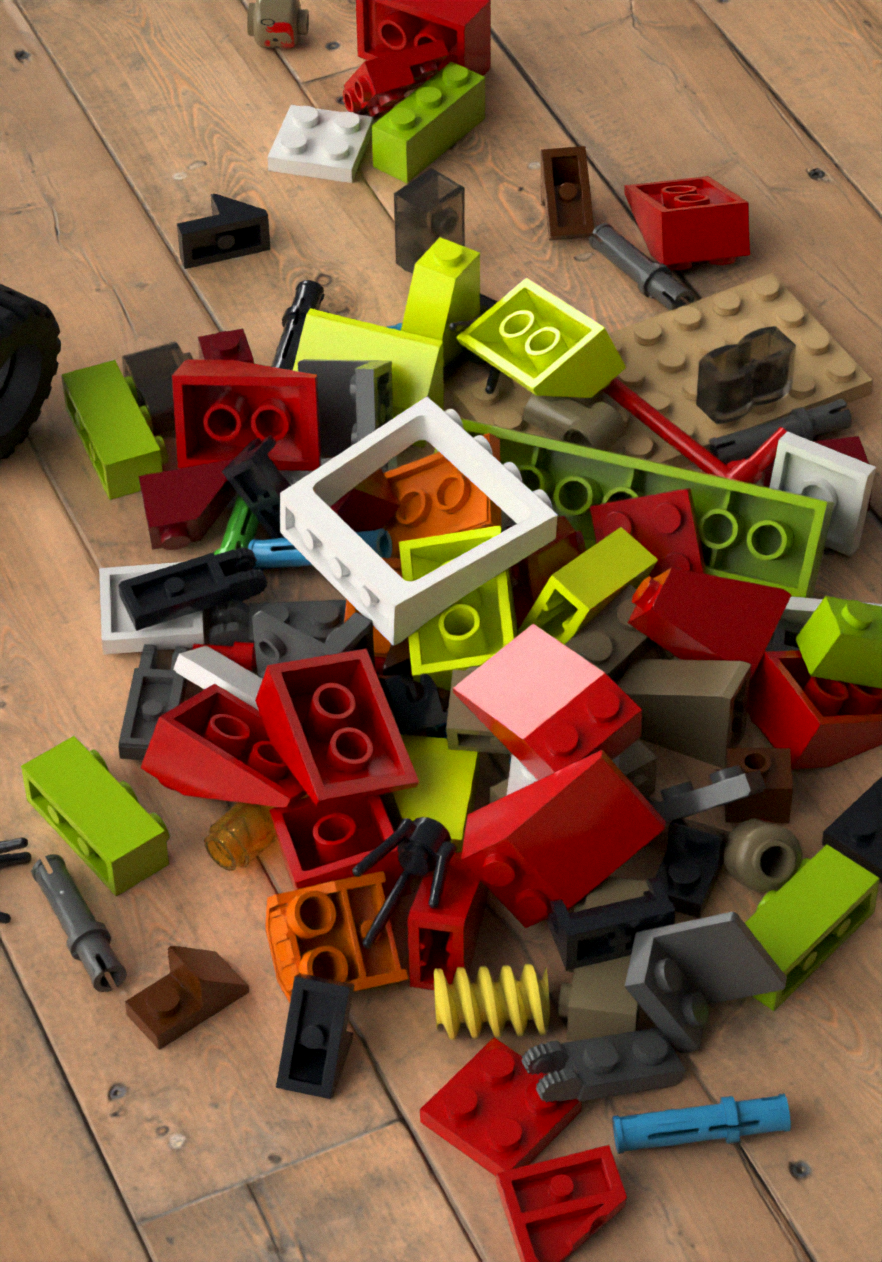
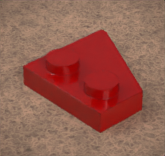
(560, 1202)

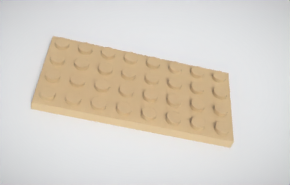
(664, 365)

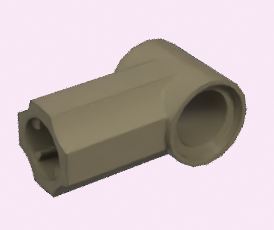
(575, 422)

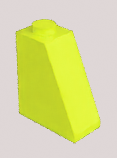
(443, 292)
(589, 584)
(444, 789)

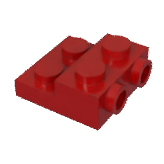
(385, 80)

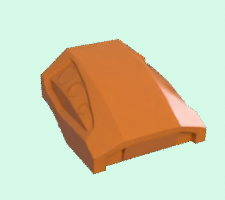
(323, 932)

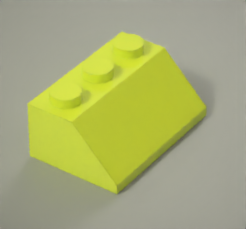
(544, 344)
(414, 358)
(469, 628)

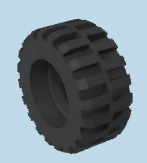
(26, 364)

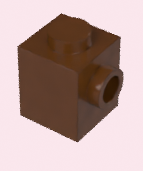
(777, 775)

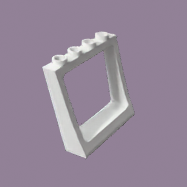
(360, 573)

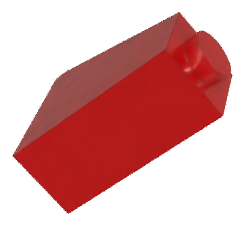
(708, 615)
(448, 933)

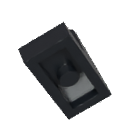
(229, 233)
(691, 864)
(315, 1036)

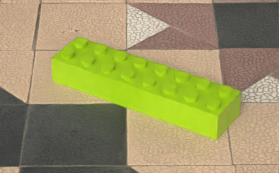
(742, 526)

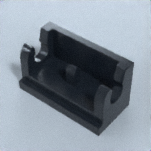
(259, 483)
(409, 710)
(609, 929)

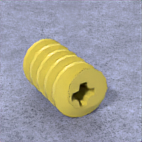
(492, 1001)

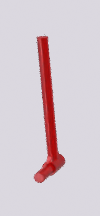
(743, 470)

